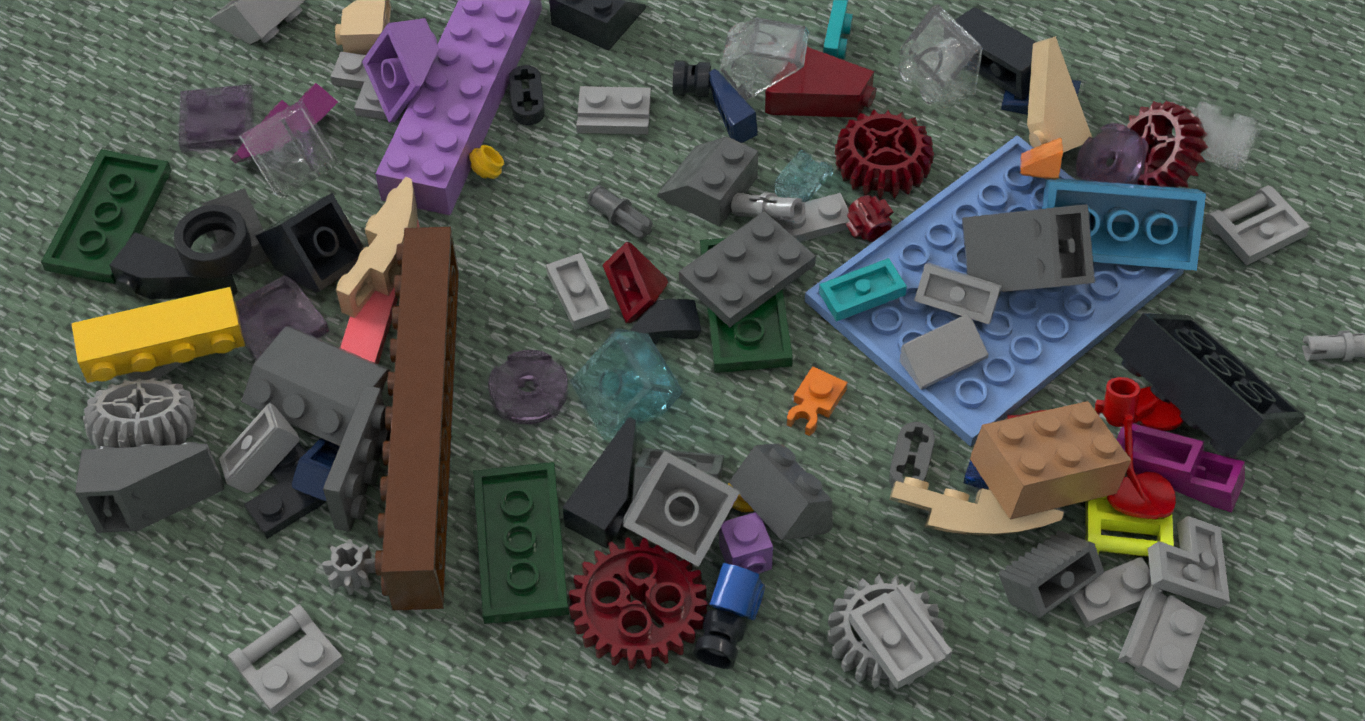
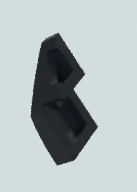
(670, 319)

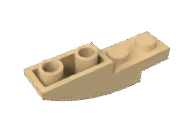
(378, 262)
(954, 513)

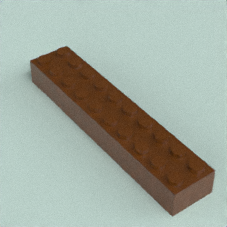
(419, 422)

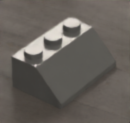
(311, 383)

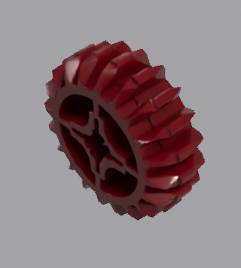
(1169, 158)
(885, 161)

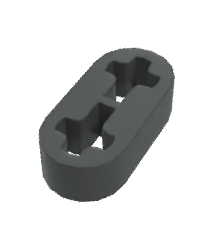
(903, 455)

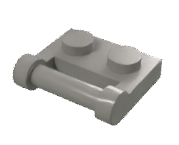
(1261, 233)
(294, 668)

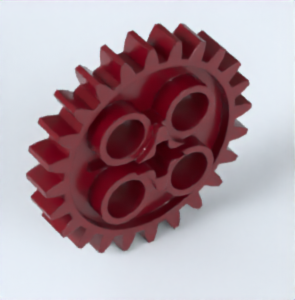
(607, 623)

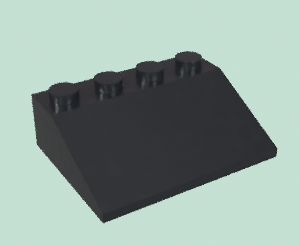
(1206, 383)

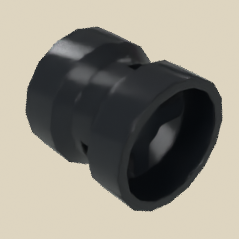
(691, 78)
(720, 639)

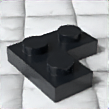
(282, 503)

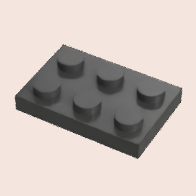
(747, 268)
(357, 460)

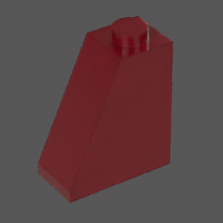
(822, 89)

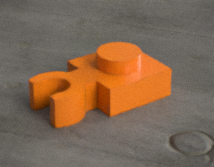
(816, 395)

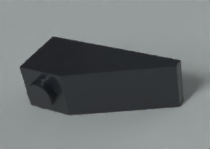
(157, 273)
(605, 492)

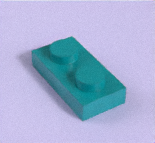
(839, 24)
(862, 289)

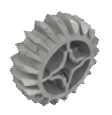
(140, 414)
(857, 653)

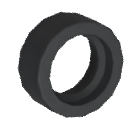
(209, 219)

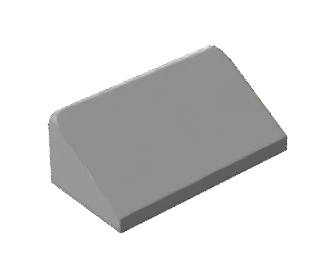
(943, 352)
(258, 450)

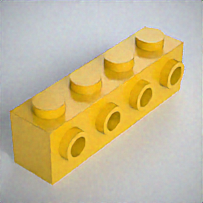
(157, 335)

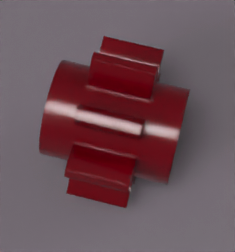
(869, 218)

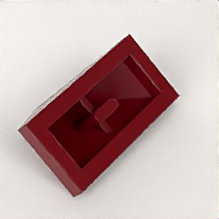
(633, 281)

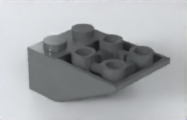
(1030, 248)
(144, 483)

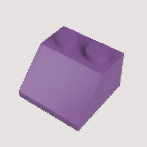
(400, 63)

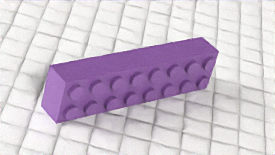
(457, 100)

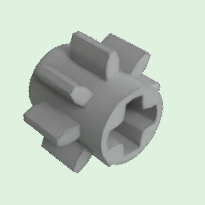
(349, 566)

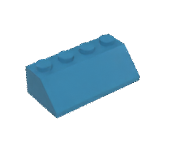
(1136, 221)

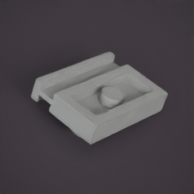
(613, 110)
(899, 636)
(1162, 639)

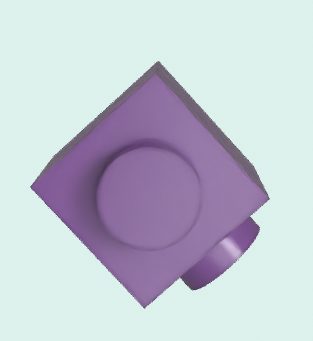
(746, 543)

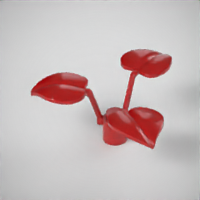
(1124, 404)

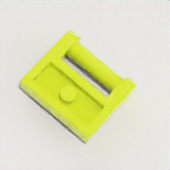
(1102, 516)

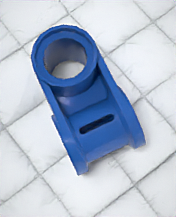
(738, 591)

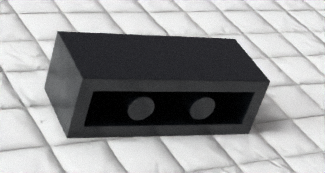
(1005, 51)

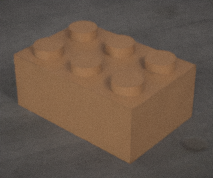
(1049, 459)

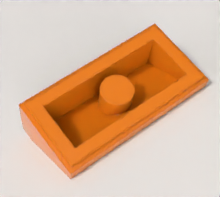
(1043, 160)

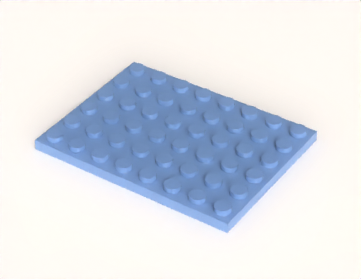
(1031, 331)

